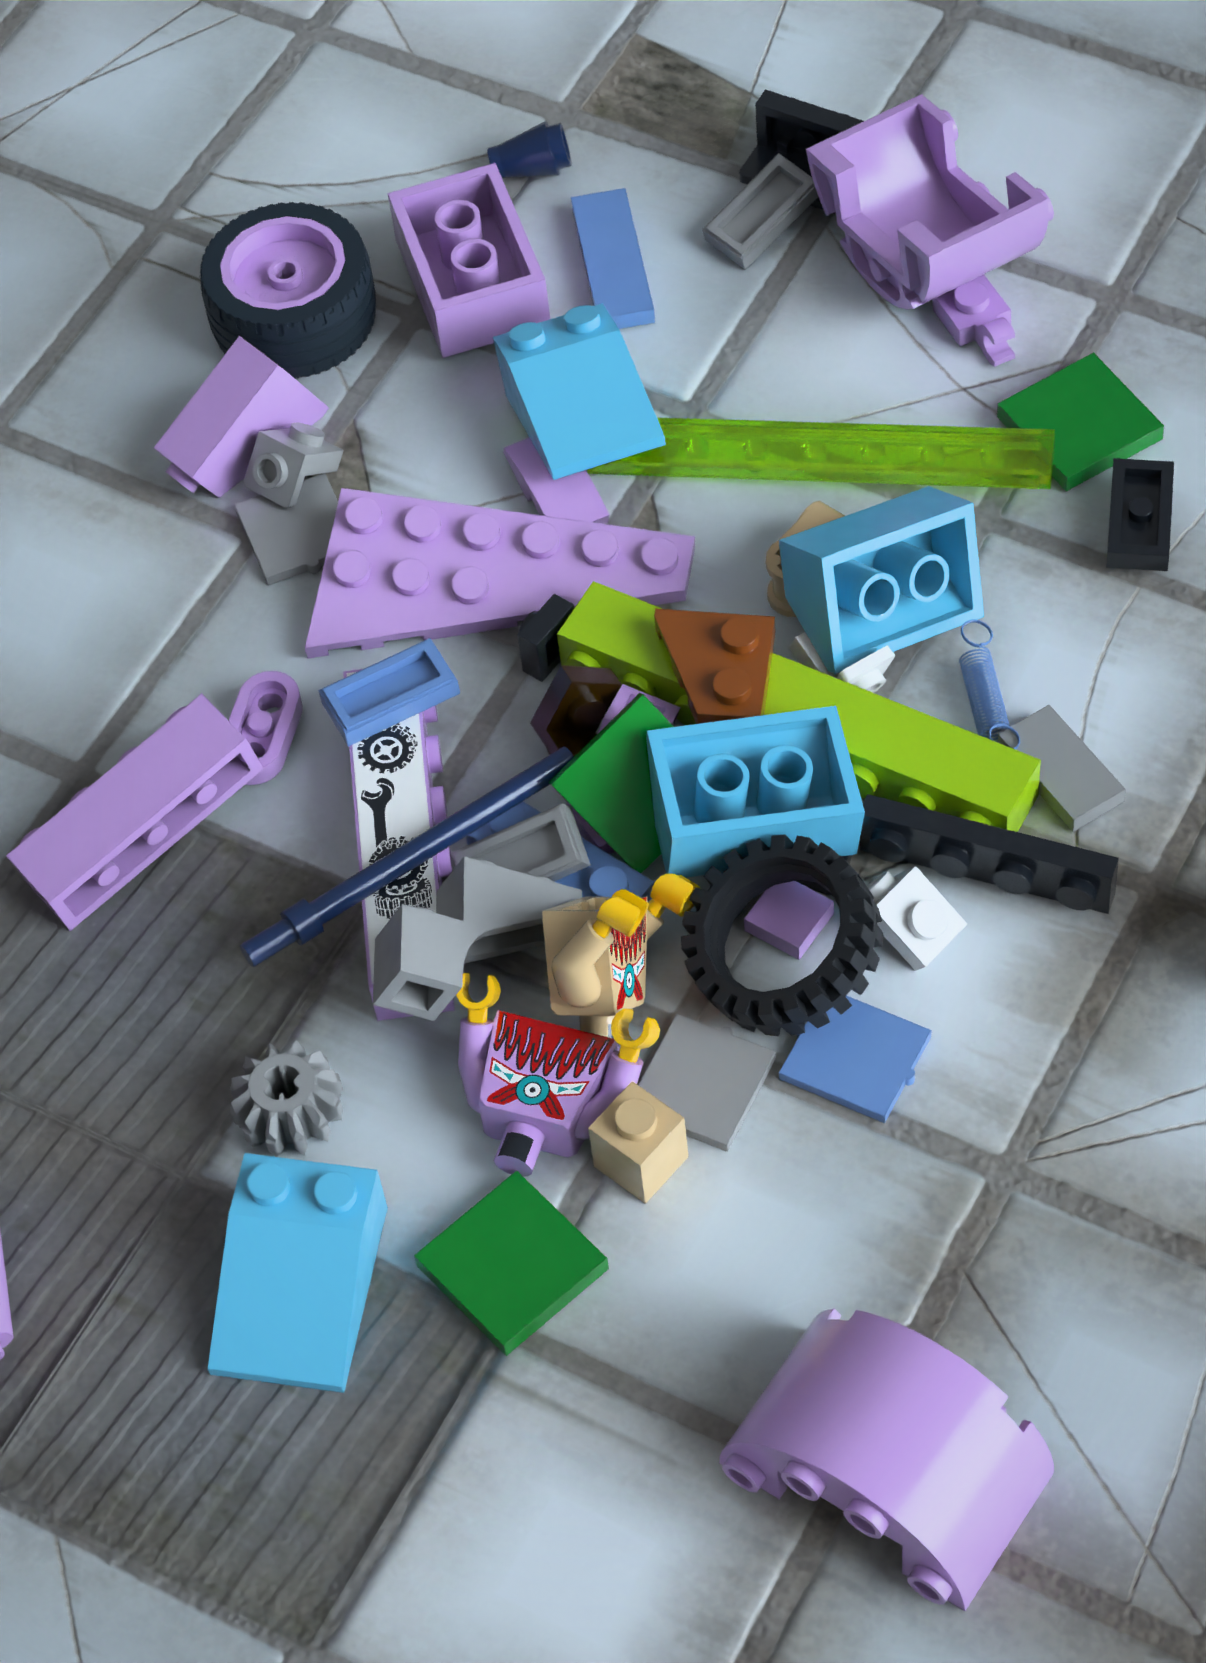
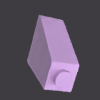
(220, 423)

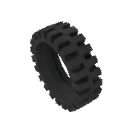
(733, 890)

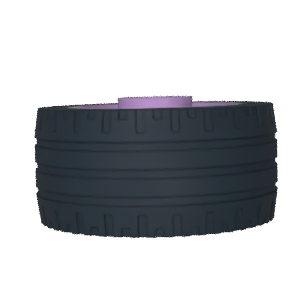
(290, 286)

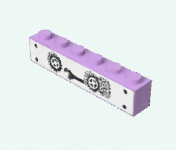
(392, 807)

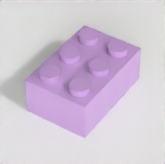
(468, 258)

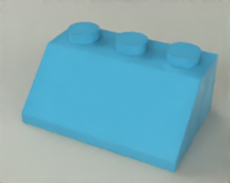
(884, 576)
(752, 781)

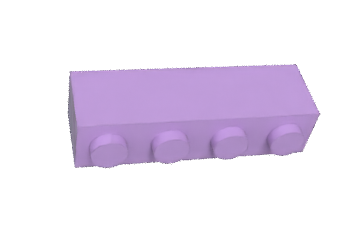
(135, 811)

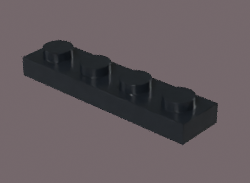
(989, 854)

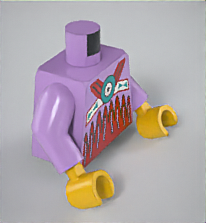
(540, 1079)

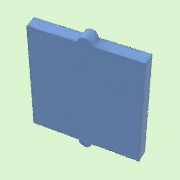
(857, 1058)

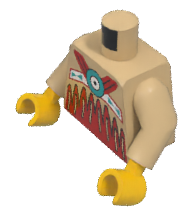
(600, 950)

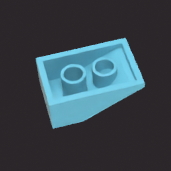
(577, 390)
(296, 1271)

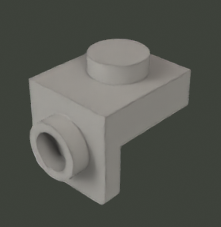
(285, 457)

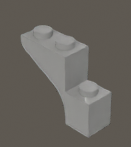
(477, 917)

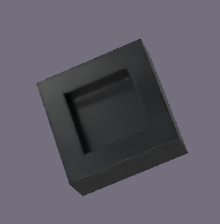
(539, 637)

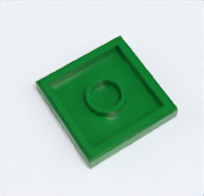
(1091, 417)
(612, 783)
(511, 1262)

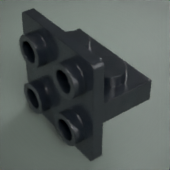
(788, 129)

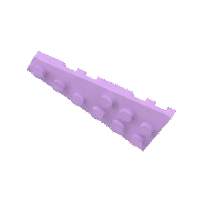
(464, 569)

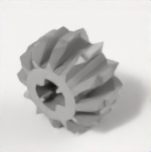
(286, 1099)

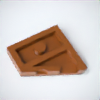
(719, 660)

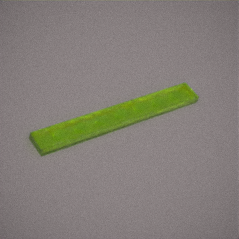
(846, 453)

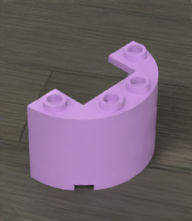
(912, 213)
(898, 1443)

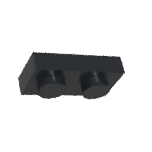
(1140, 514)

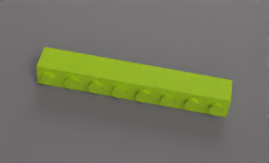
(891, 746)

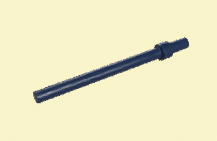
(306, 920)

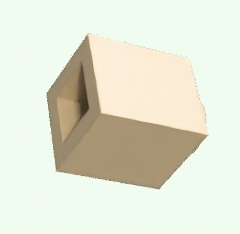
(638, 1142)

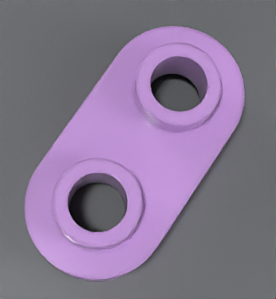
(266, 732)

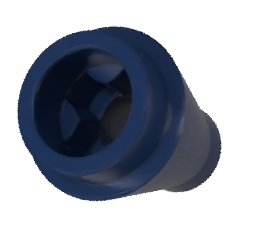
(532, 153)

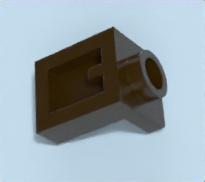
(574, 707)

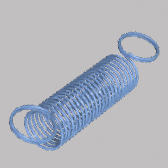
(983, 691)

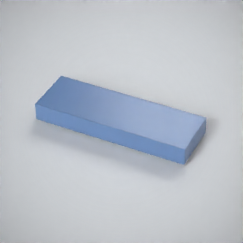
(613, 257)

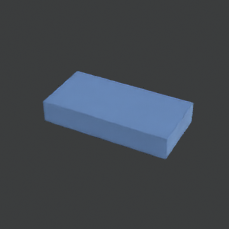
(389, 692)

